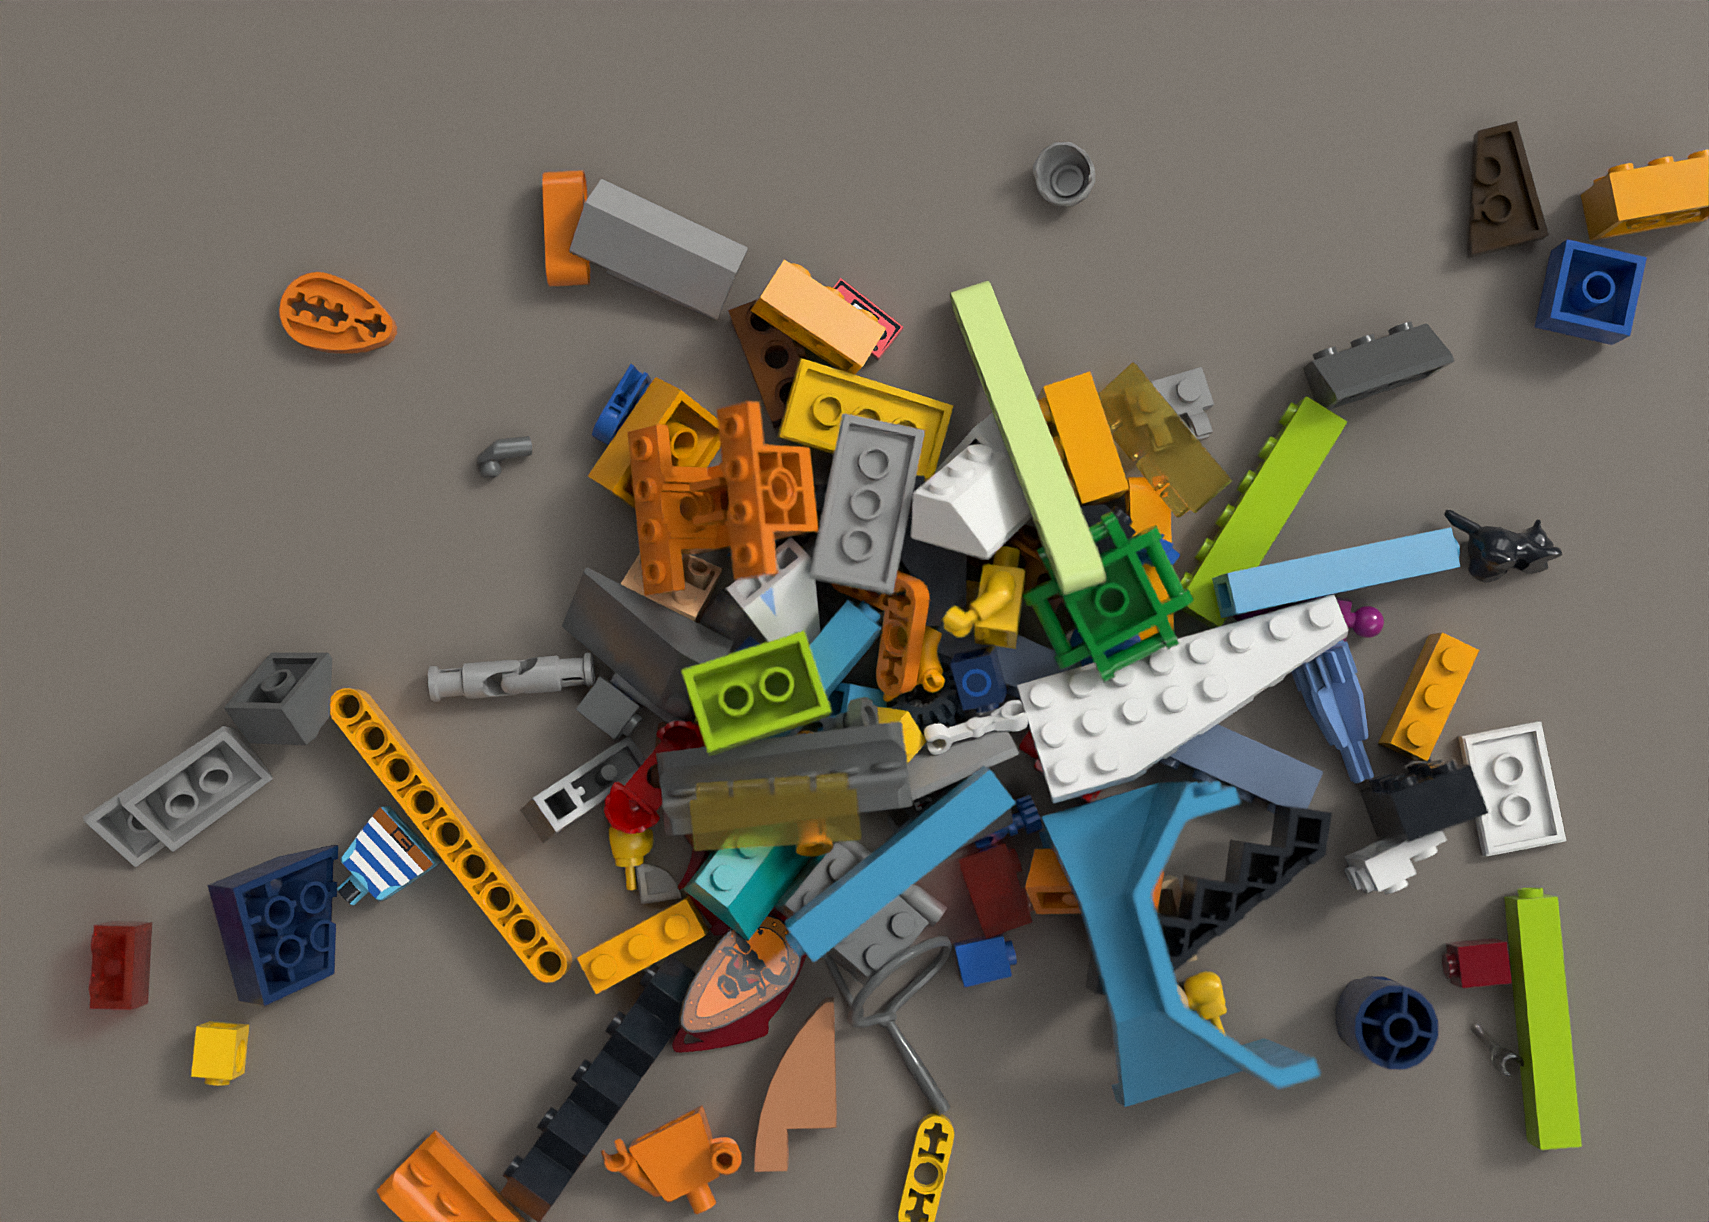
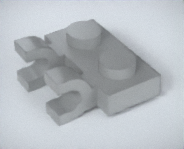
(1189, 396)

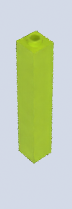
(1542, 1019)

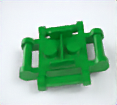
(1115, 608)

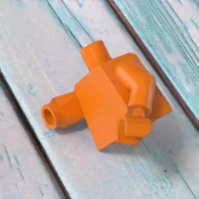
(677, 1160)

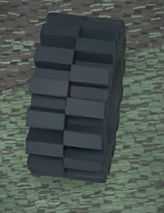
(941, 711)

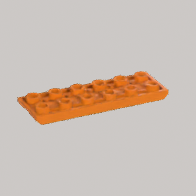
(443, 1187)

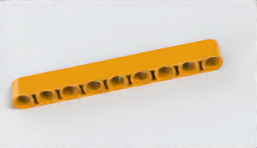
(432, 825)

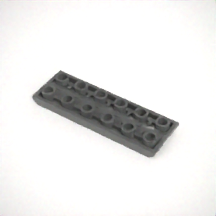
(869, 755)

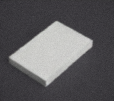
(1516, 788)

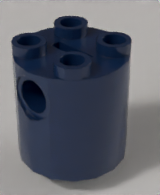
(1365, 1020)

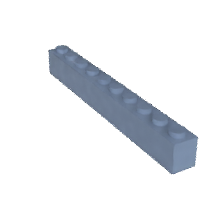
(1213, 755)

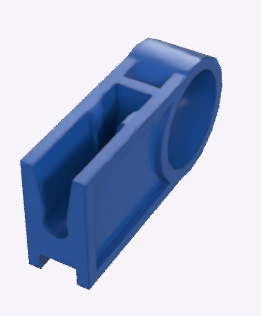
(621, 404)

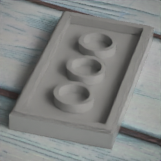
(867, 504)

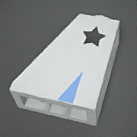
(782, 601)

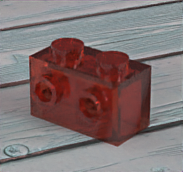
(996, 889)
(120, 965)

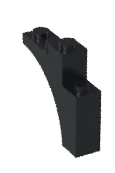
(937, 566)

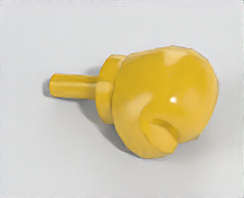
(630, 851)
(1206, 997)

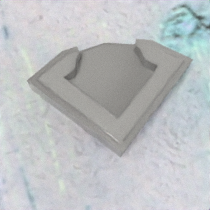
(656, 884)

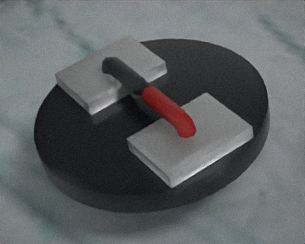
(921, 802)

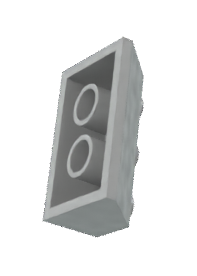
(961, 760)

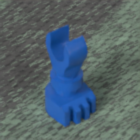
(1026, 818)

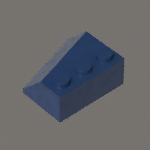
(278, 924)

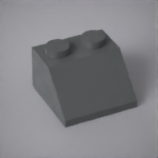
(284, 699)

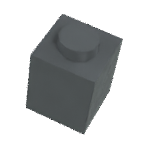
(610, 709)

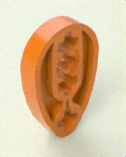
(335, 293)

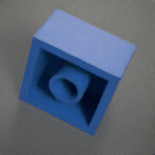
(1590, 292)

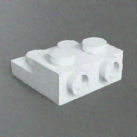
(1388, 864)

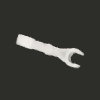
(1006, 718)

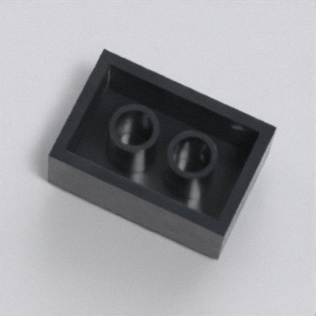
(1424, 800)

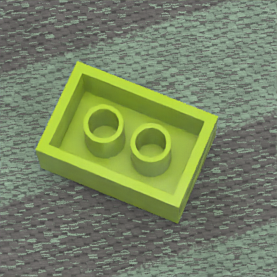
(756, 693)

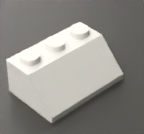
(971, 503)

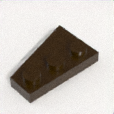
(1502, 193)

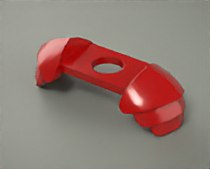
(634, 805)

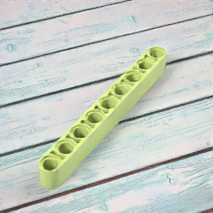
(1027, 439)

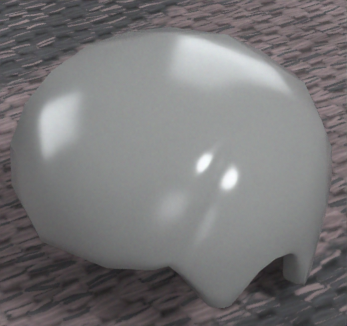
(1064, 174)

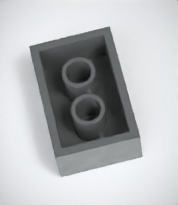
(874, 941)

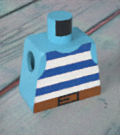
(384, 858)

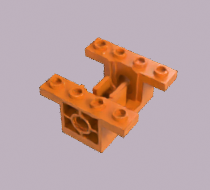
(736, 505)

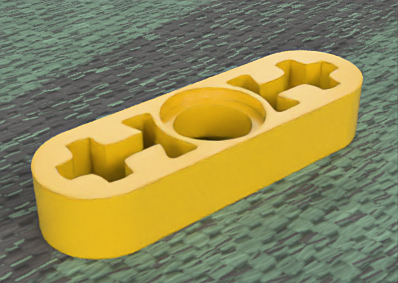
(944, 1146)

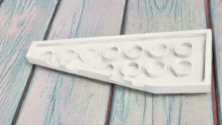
(1114, 730)

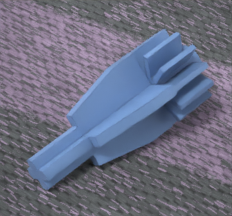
(1337, 705)

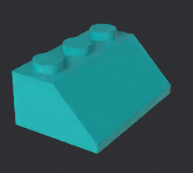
(745, 883)

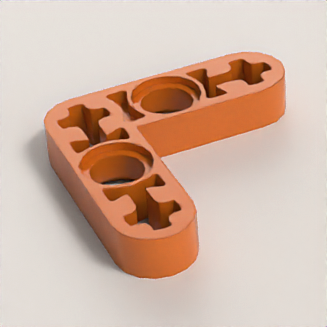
(897, 665)

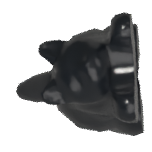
(1498, 549)

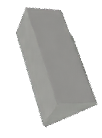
(657, 249)
(180, 796)

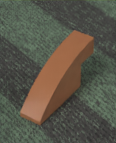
(800, 1089)

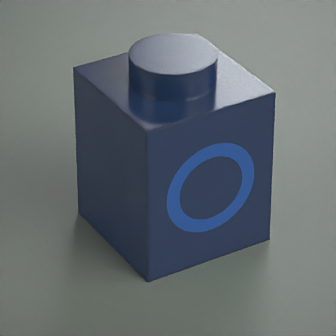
(979, 679)

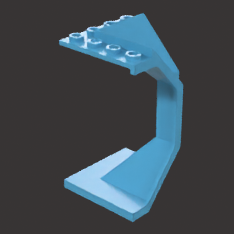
(1112, 862)

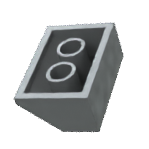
(1376, 365)

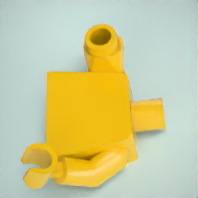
(992, 604)

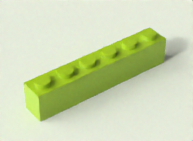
(1264, 502)

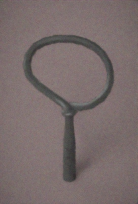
(888, 1018)

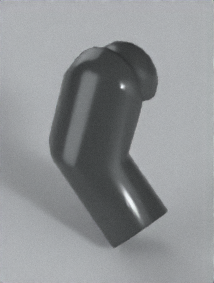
(498, 451)

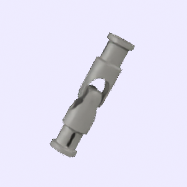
(518, 677)

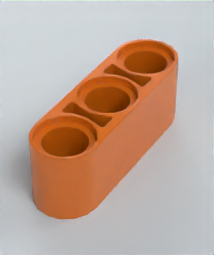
(562, 206)

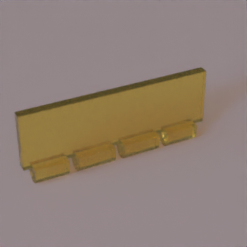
(1170, 446)
(782, 818)

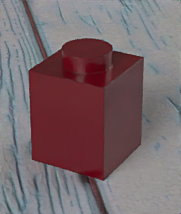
(1477, 963)

